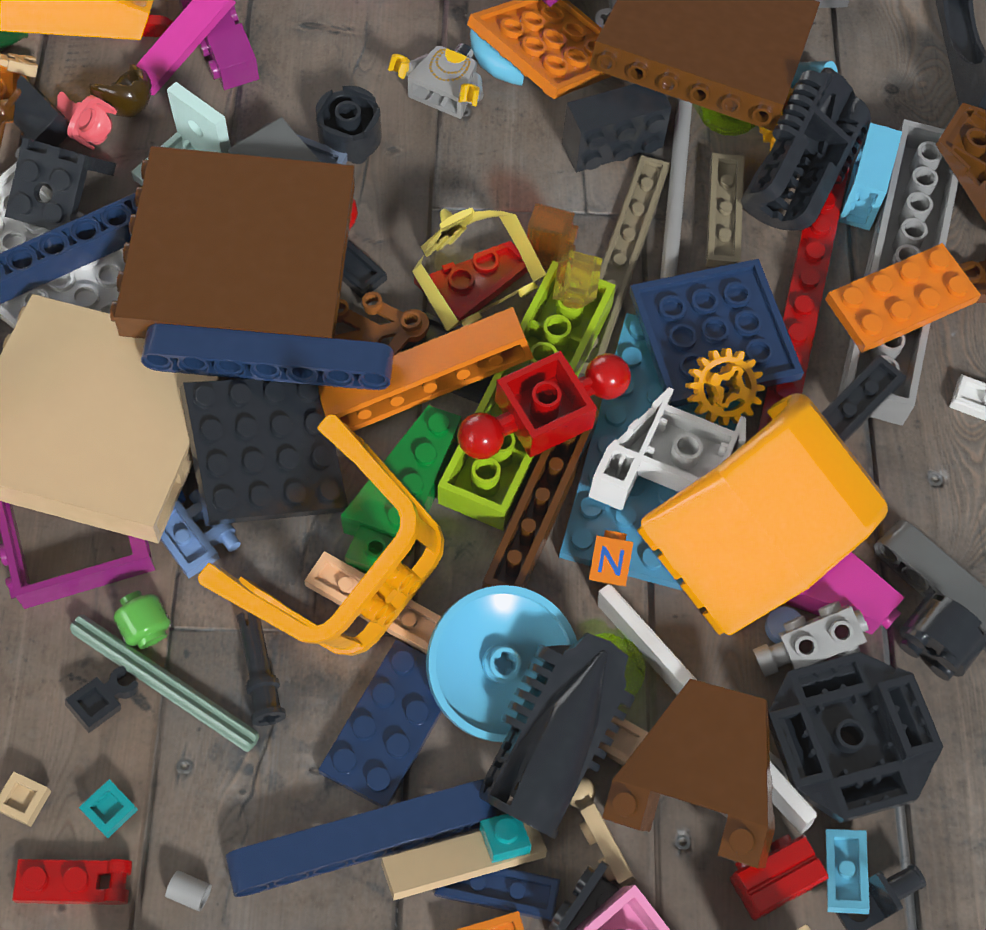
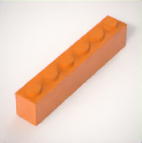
(434, 370)

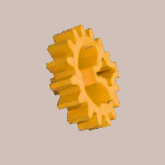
(732, 374)

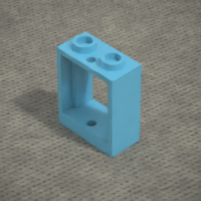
(870, 176)

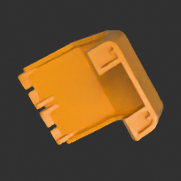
(766, 518)

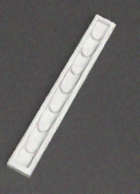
(676, 675)

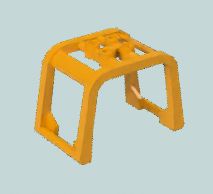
(384, 587)

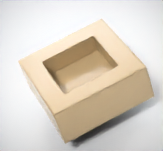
(23, 799)

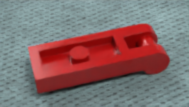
(71, 881)

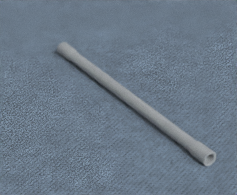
(676, 189)

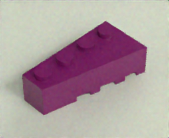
(228, 51)

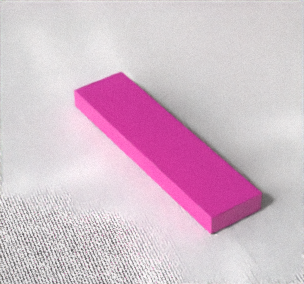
(182, 39)

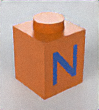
(611, 559)

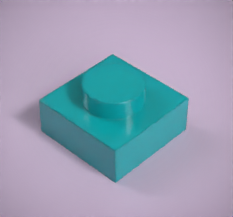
(108, 808)
(505, 837)

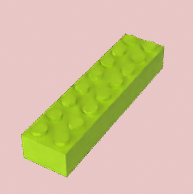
(493, 486)

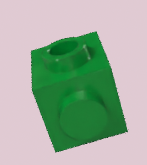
(366, 548)

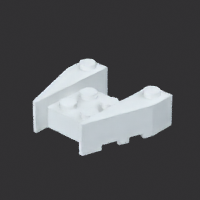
(664, 448)

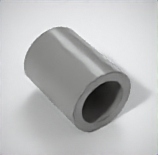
(188, 890)

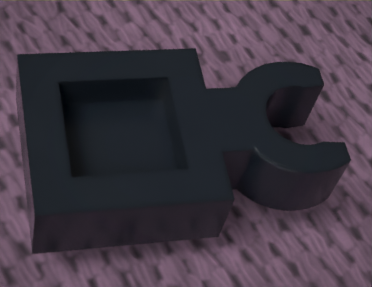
(99, 701)

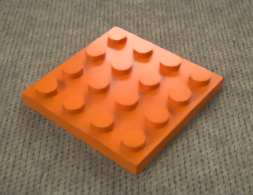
(543, 42)

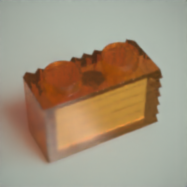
(551, 233)

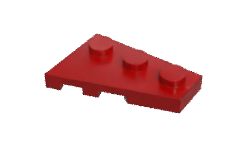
(478, 280)

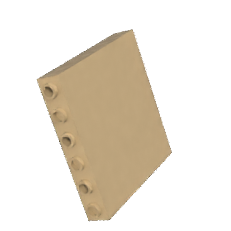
(88, 423)

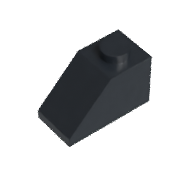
(38, 116)

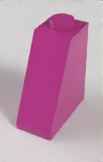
(855, 585)

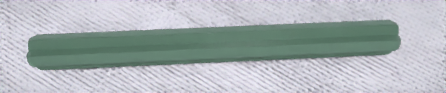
(165, 683)

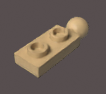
(597, 831)

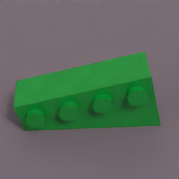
(419, 465)

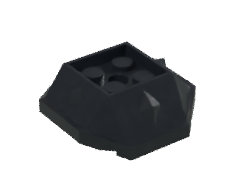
(881, 711)

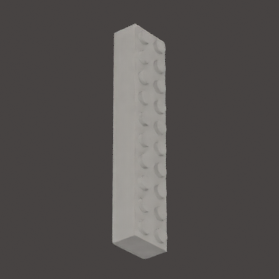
(909, 221)

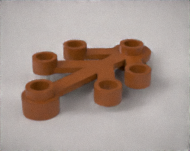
(373, 332)

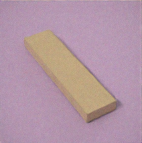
(449, 863)

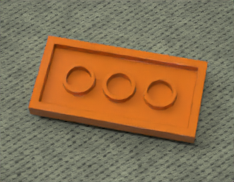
(902, 297)

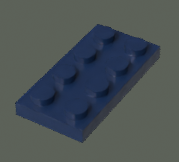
(385, 729)

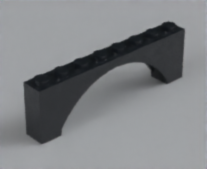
(964, 51)

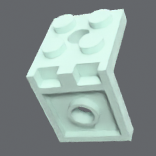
(196, 125)

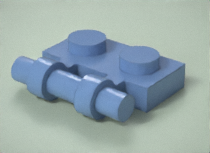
(187, 542)

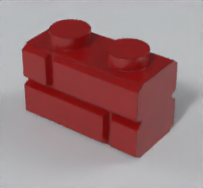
(787, 875)

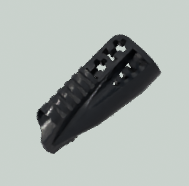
(812, 143)
(558, 730)

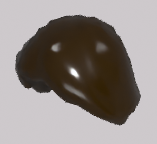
(128, 94)

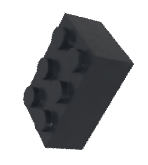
(615, 126)

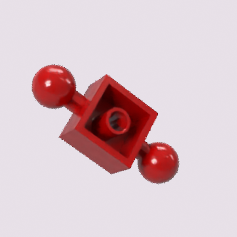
(544, 405)

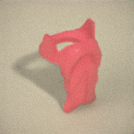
(87, 119)

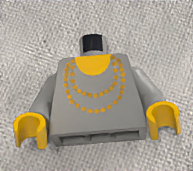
(442, 78)

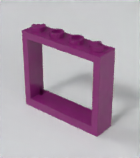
(68, 584)

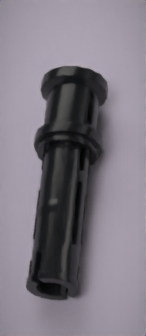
(262, 683)

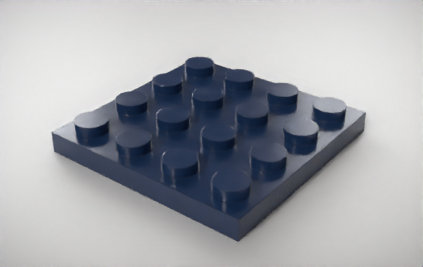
(710, 312)

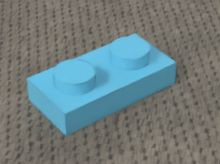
(847, 871)

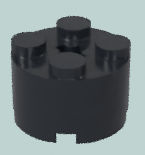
(349, 122)
(943, 635)

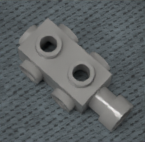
(820, 632)

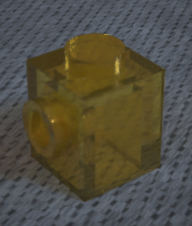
(577, 279)

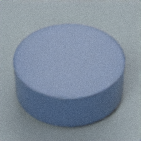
(775, 622)

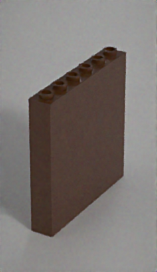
(709, 52)
(235, 244)

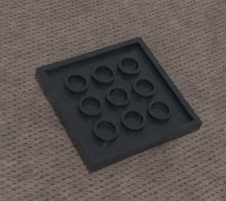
(260, 451)

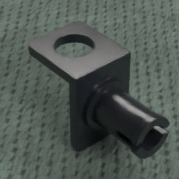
(886, 896)

